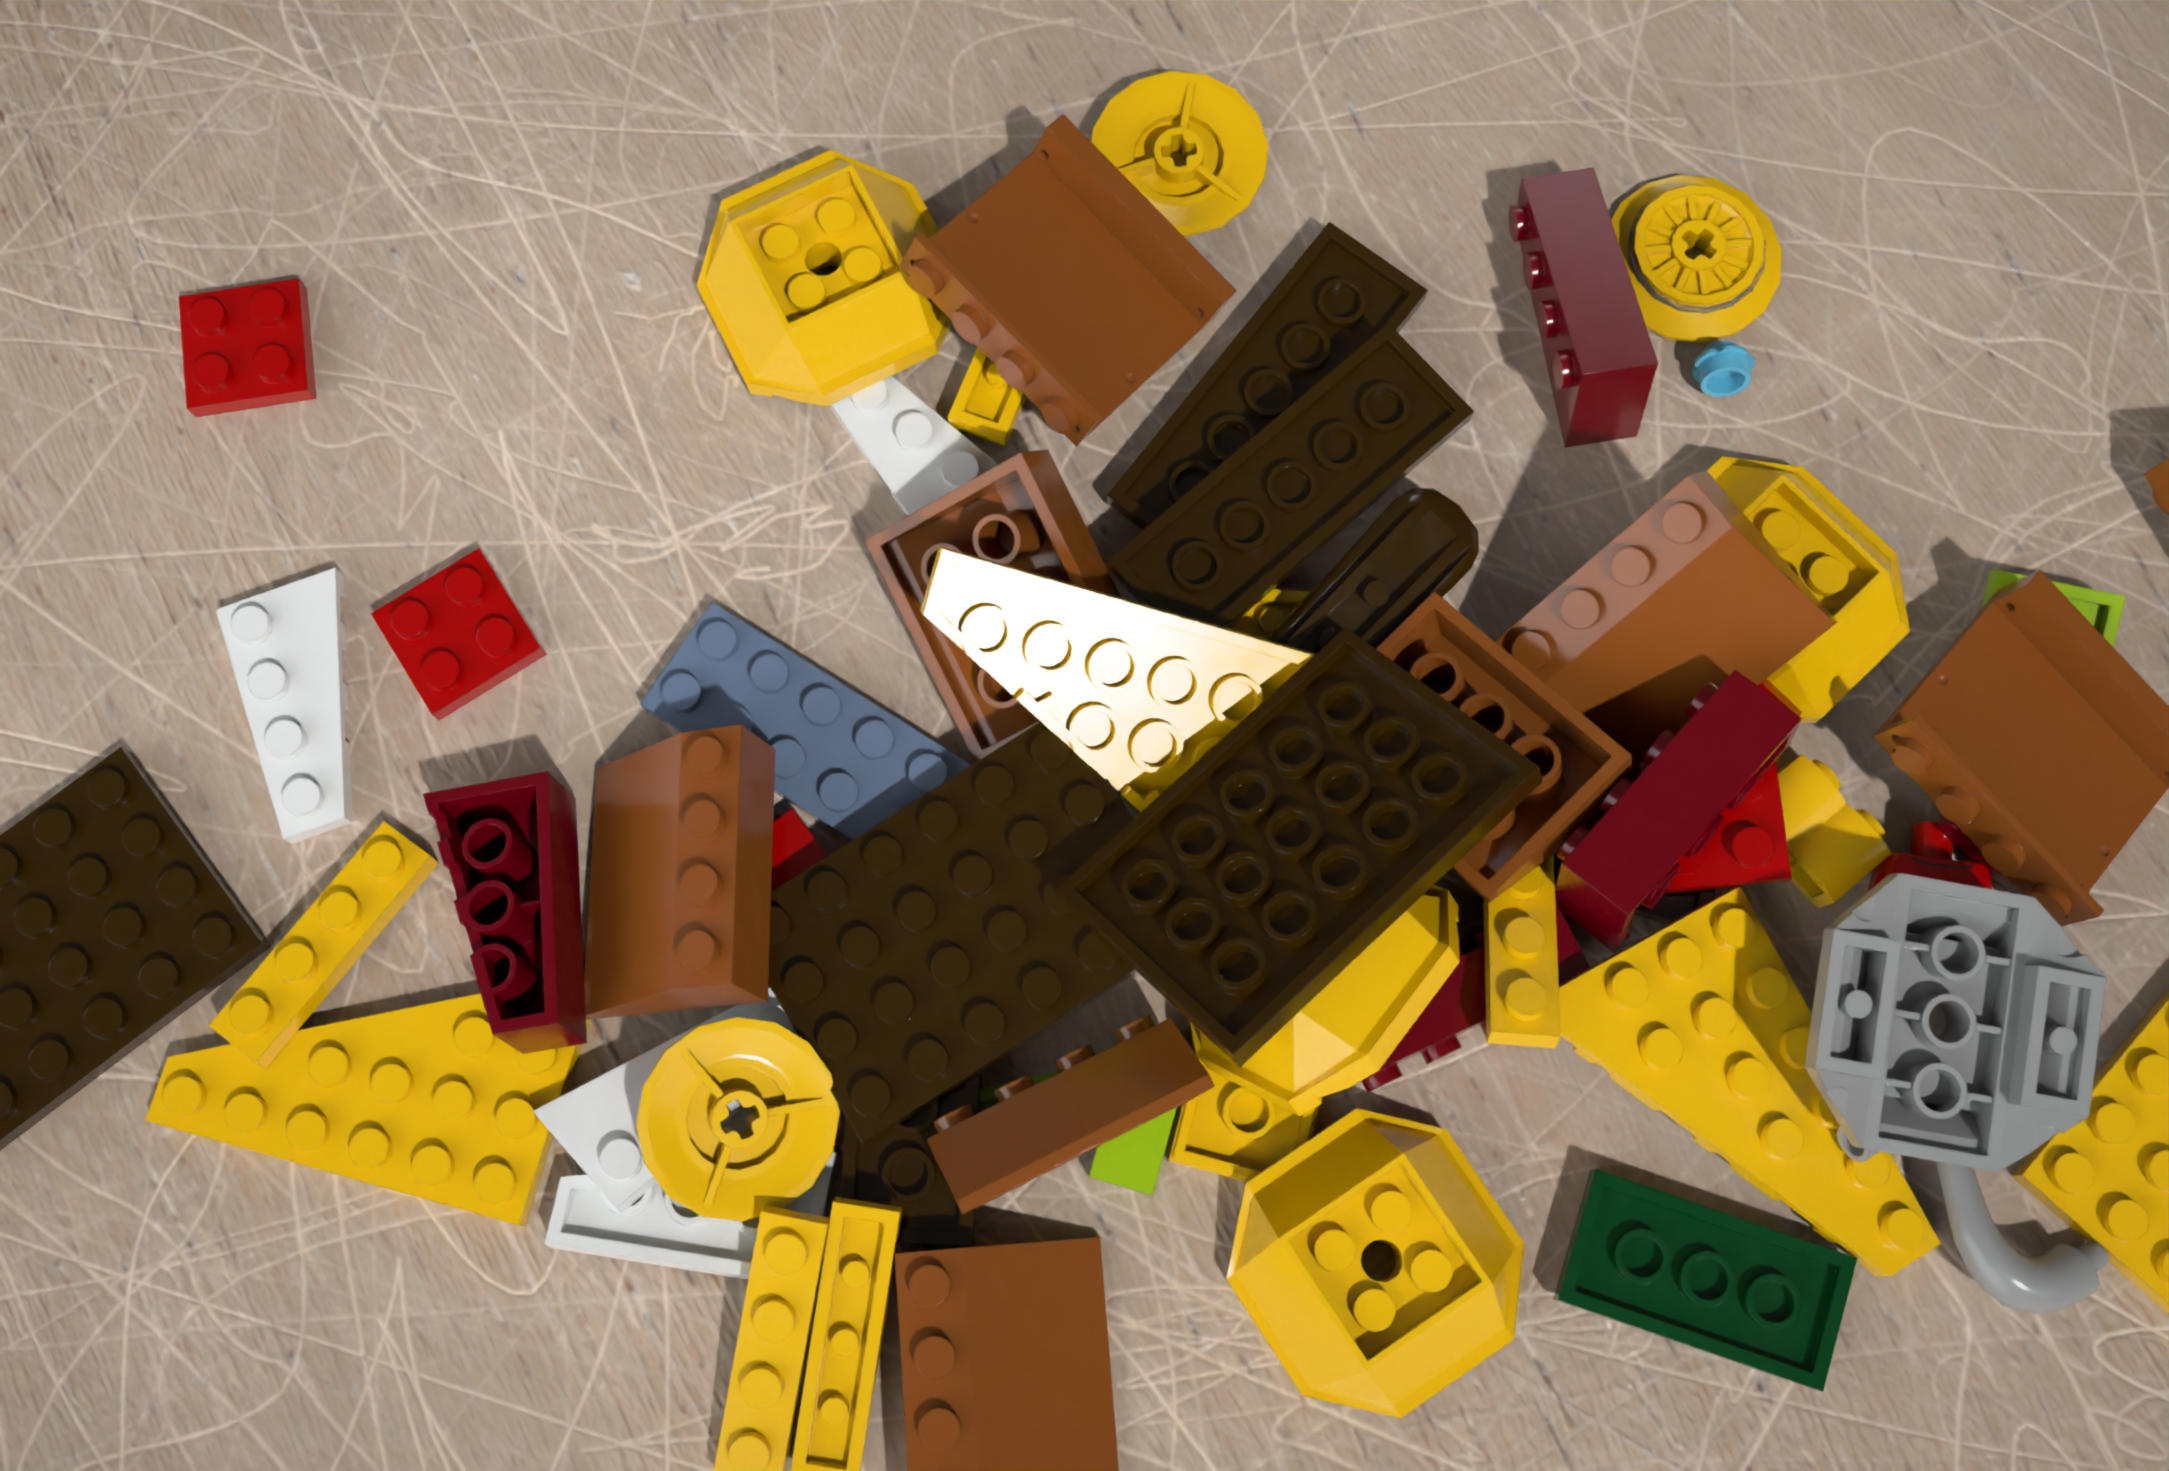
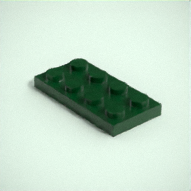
(1706, 1279)

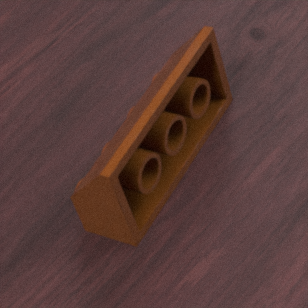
(1068, 1113)

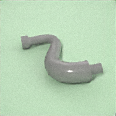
(2015, 1280)

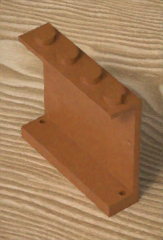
(1068, 281)
(2036, 744)

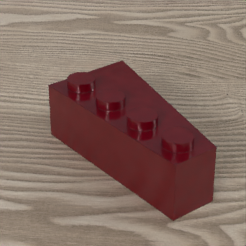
(1583, 307)
(1671, 806)
(519, 898)
(1462, 1004)

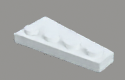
(909, 444)
(295, 698)
(600, 1117)
(663, 1230)

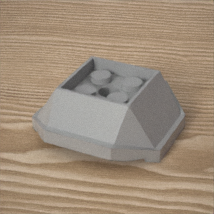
(2014, 1036)

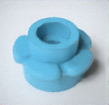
(1723, 369)

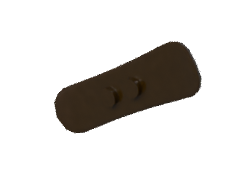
(1406, 554)

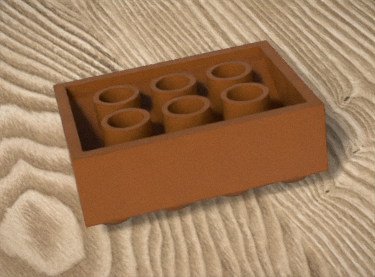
(1008, 516)
(1666, 613)
(1506, 698)
(681, 876)
(1006, 1358)

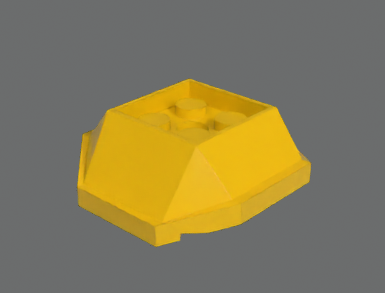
(809, 331)
(1838, 562)
(1356, 1017)
(1304, 1280)

